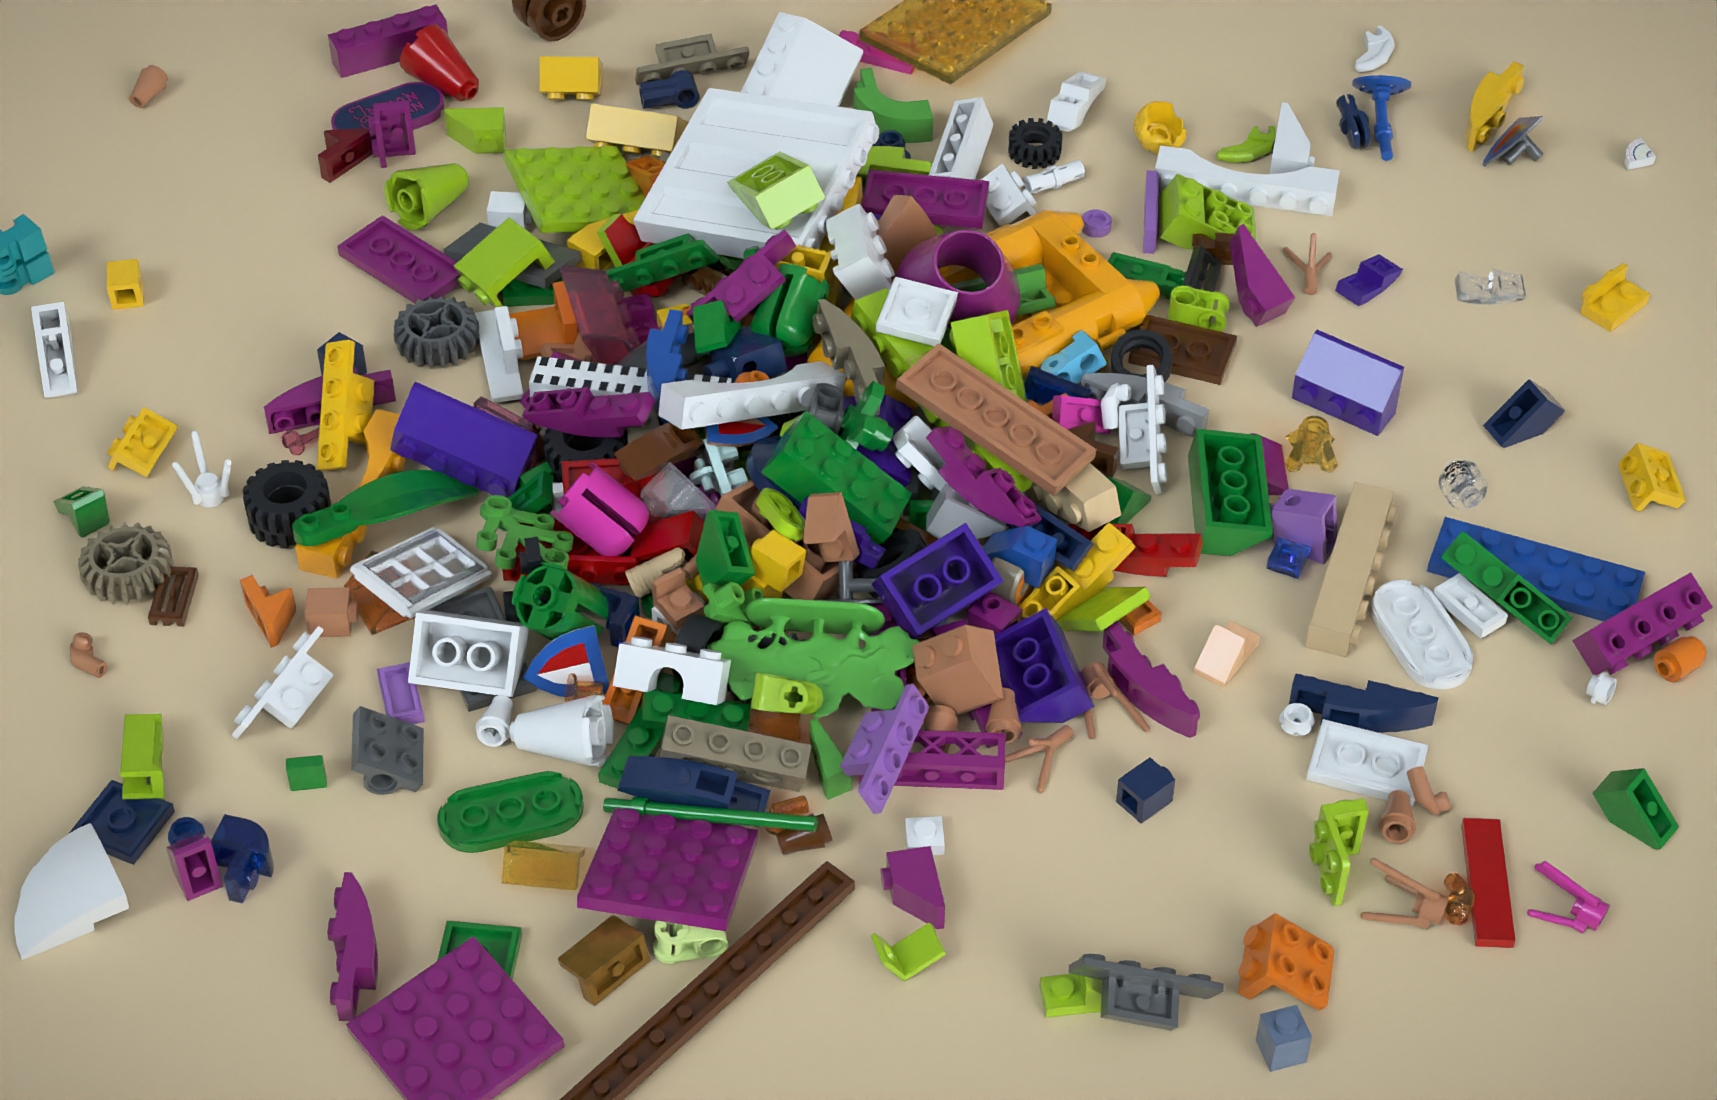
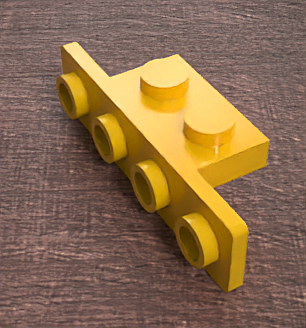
(344, 406)

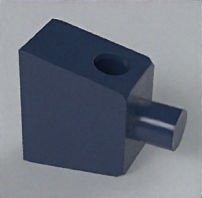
(747, 353)

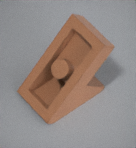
(830, 527)

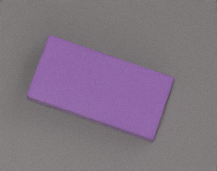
(399, 696)

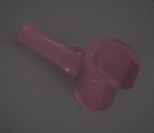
(295, 442)

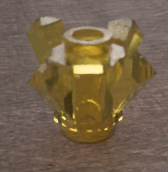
(1311, 445)

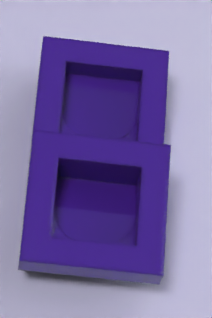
(1370, 280)

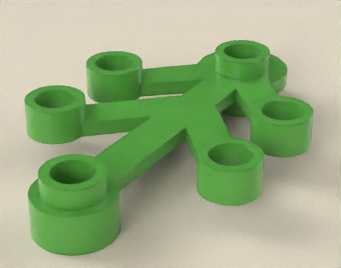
(499, 511)

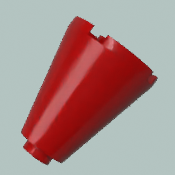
(439, 64)

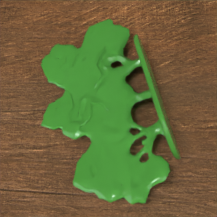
(824, 660)

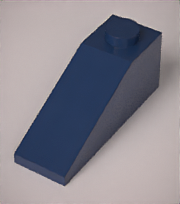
(1070, 546)

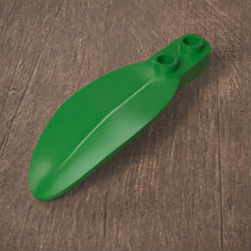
(379, 502)

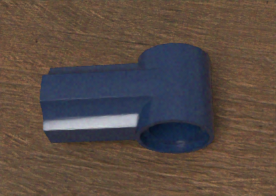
(677, 90)

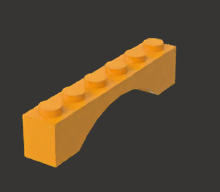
(334, 555)

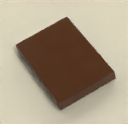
(1194, 349)

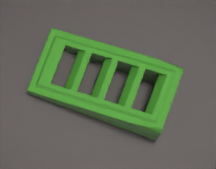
(828, 761)

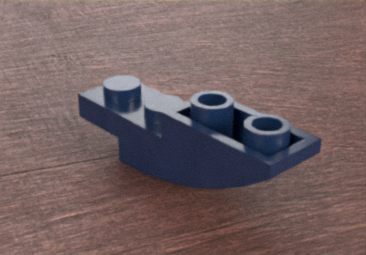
(1376, 709)
(690, 784)

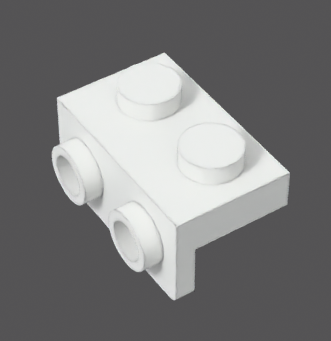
(1005, 196)
(917, 451)

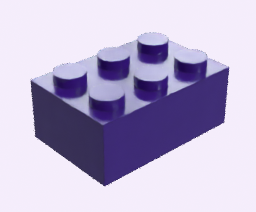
(937, 582)

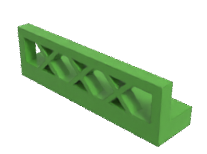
(1032, 287)

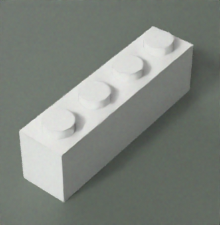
(963, 140)

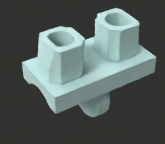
(717, 457)

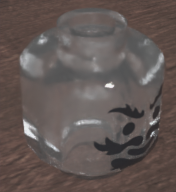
(1463, 484)

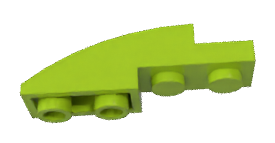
(892, 160)

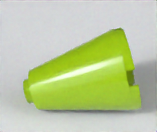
(424, 192)

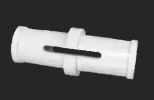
(1054, 177)

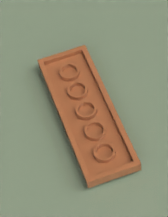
(996, 419)

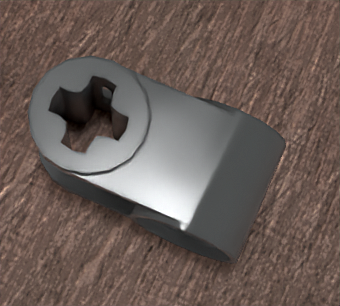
(827, 405)

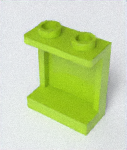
(500, 260)

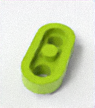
(781, 514)

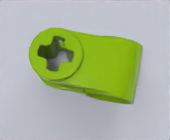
(1196, 307)
(781, 695)

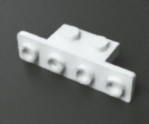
(500, 353)
(1140, 433)
(292, 691)

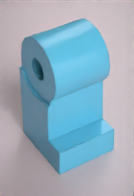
(1076, 359)

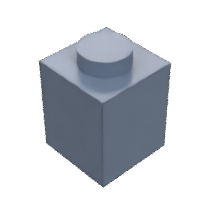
(1283, 1038)

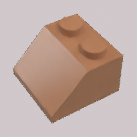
(960, 668)

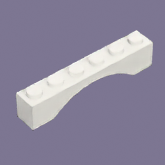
(1303, 190)
(710, 403)

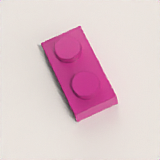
(1078, 411)

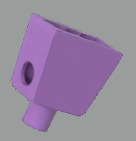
(1307, 520)

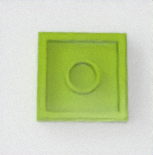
(1104, 609)

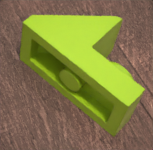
(1070, 994)

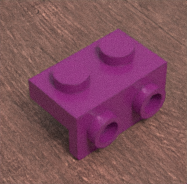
(393, 130)

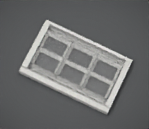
(421, 572)

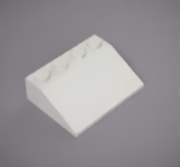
(803, 63)

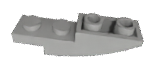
(1179, 413)

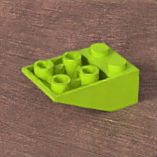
(1195, 209)

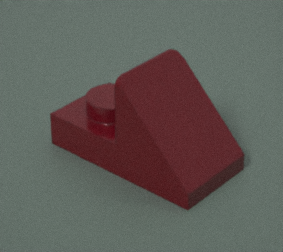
(343, 151)

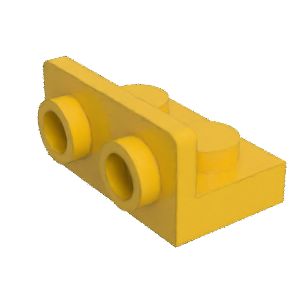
(1613, 299)
(143, 442)
(1650, 476)

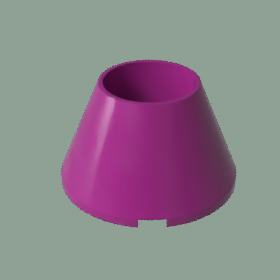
(972, 251)

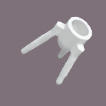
(208, 488)

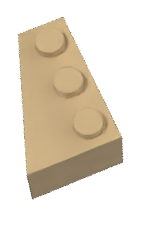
(1085, 501)

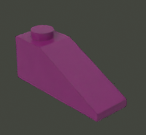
(1258, 283)

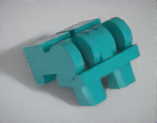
(23, 256)

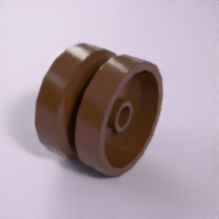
(550, 18)

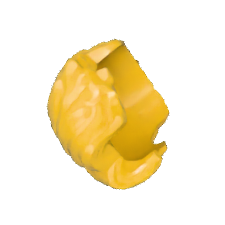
(1159, 125)

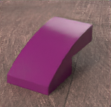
(642, 315)

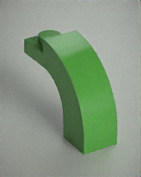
(910, 118)

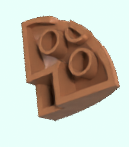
(903, 228)

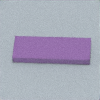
(1150, 212)

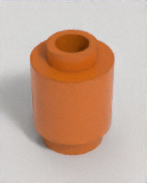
(1679, 658)

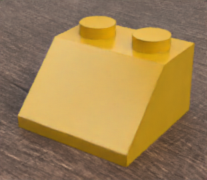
(570, 77)

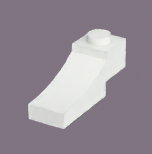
(1074, 100)

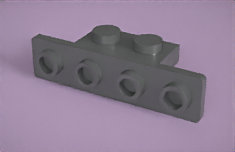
(1140, 993)

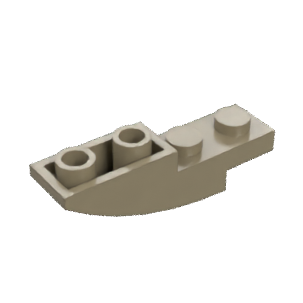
(848, 347)

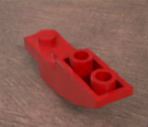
(1154, 552)

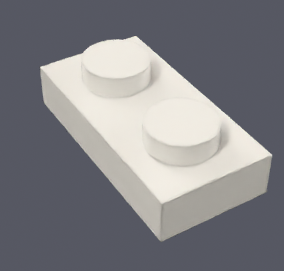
(1470, 606)

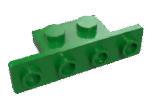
(663, 261)

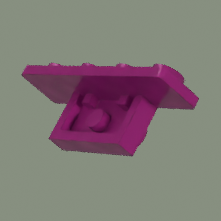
(752, 280)

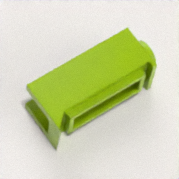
(142, 757)

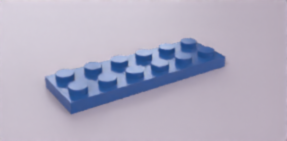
(1566, 577)

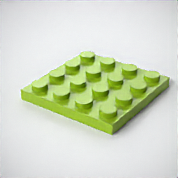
(573, 185)

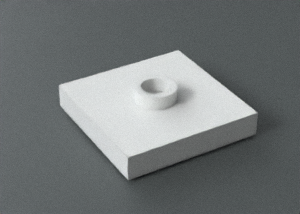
(916, 311)

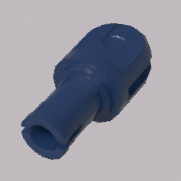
(1353, 122)

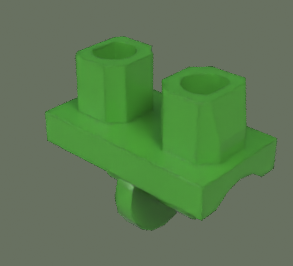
(729, 602)

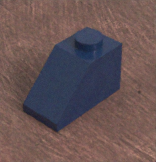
(1524, 415)

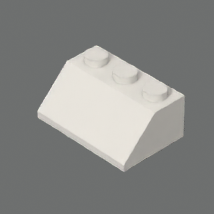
(467, 653)

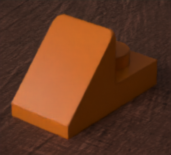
(270, 612)

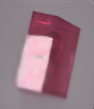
(600, 313)

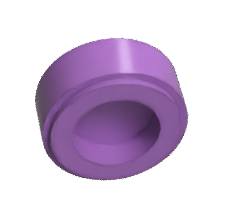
(1096, 223)

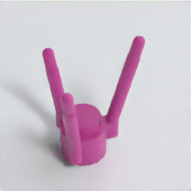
(1587, 908)

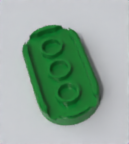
(509, 811)

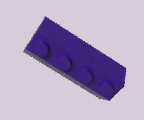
(462, 441)

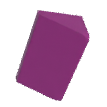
(1274, 467)

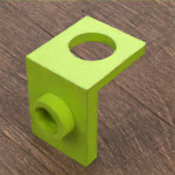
(910, 953)

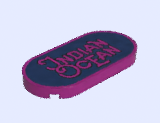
(424, 101)

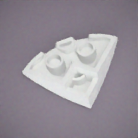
(67, 893)

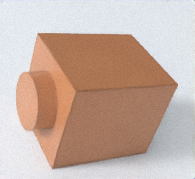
(330, 610)

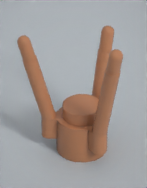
(1102, 685)
(1428, 903)

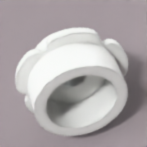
(1601, 688)
(1297, 719)

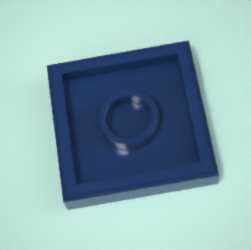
(125, 824)

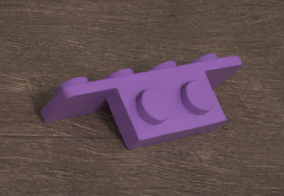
(883, 746)

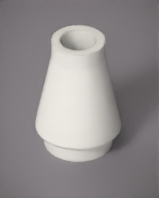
(495, 722)

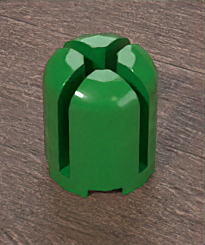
(790, 310)
(566, 598)

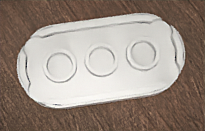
(1421, 634)

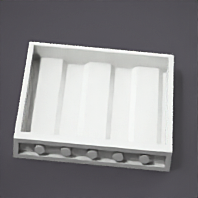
(733, 135)

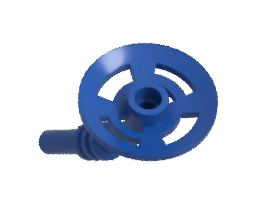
(1381, 89)

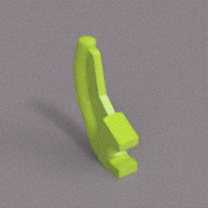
(1254, 147)

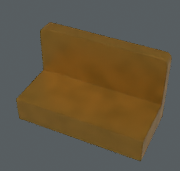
(605, 958)

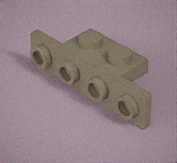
(693, 55)

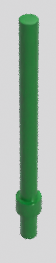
(712, 814)

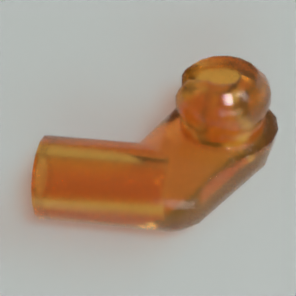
(791, 806)
(1460, 899)

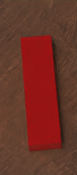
(1489, 881)

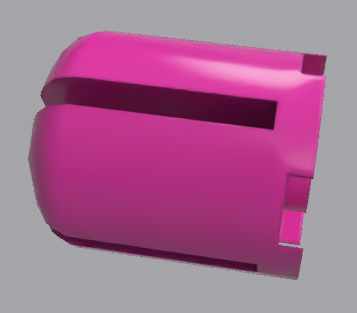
(602, 512)

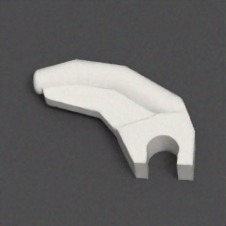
(1379, 50)

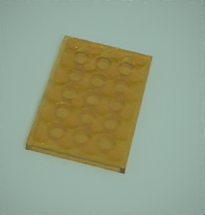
(951, 35)

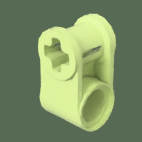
(689, 942)

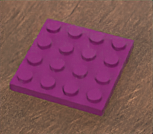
(668, 869)
(456, 1030)

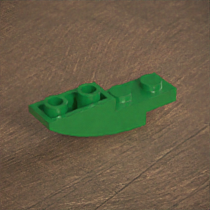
(1506, 587)

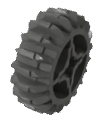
(436, 331)

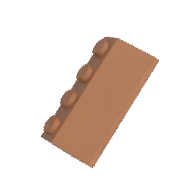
(818, 577)

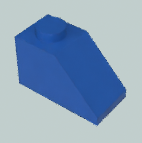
(1025, 549)

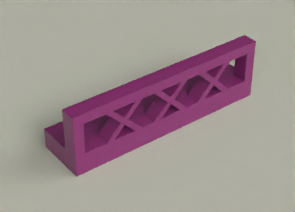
(959, 770)

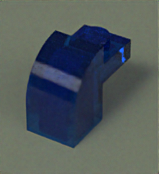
(246, 853)

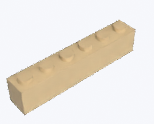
(1350, 570)

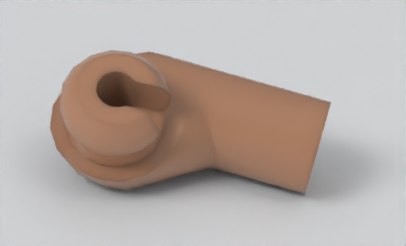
(1423, 794)

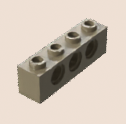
(751, 755)

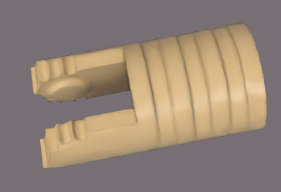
(643, 575)

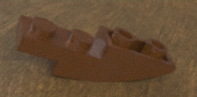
(656, 449)

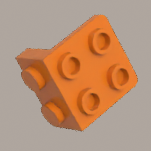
(547, 324)
(1287, 958)

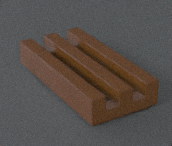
(169, 614)

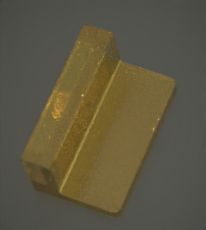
(541, 865)

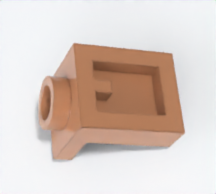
(675, 599)

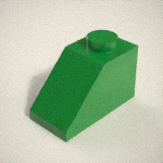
(723, 550)
(1636, 806)

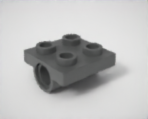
(386, 752)

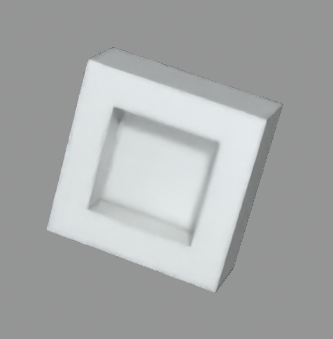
(924, 833)

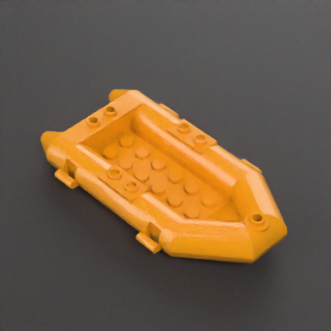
(1085, 288)

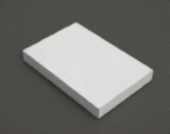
(1364, 760)

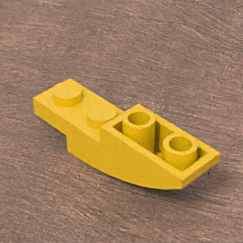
(1489, 103)
(1068, 589)

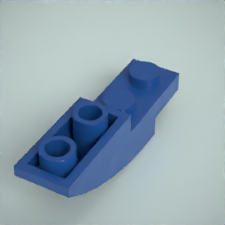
(665, 356)

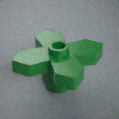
(862, 426)

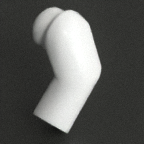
(1110, 404)

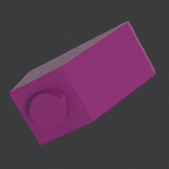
(195, 866)
(915, 884)

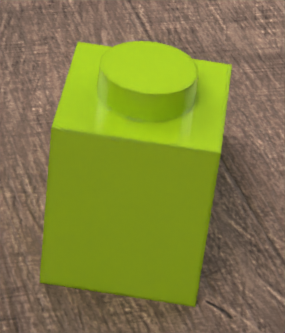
(477, 128)

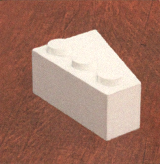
(859, 252)

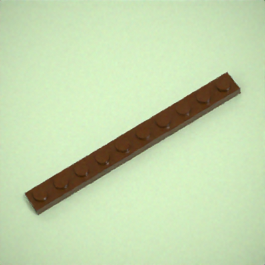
(715, 987)

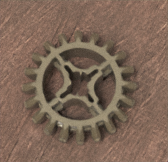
(126, 570)

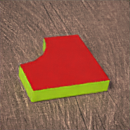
(620, 239)

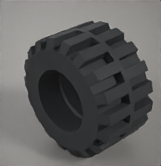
(571, 447)
(282, 496)

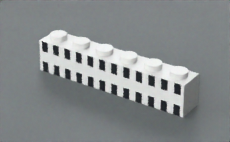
(600, 378)

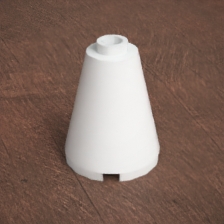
(567, 731)

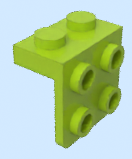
(1336, 837)

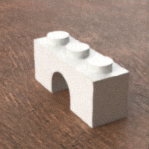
(703, 674)

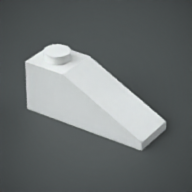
(1291, 144)
(55, 349)

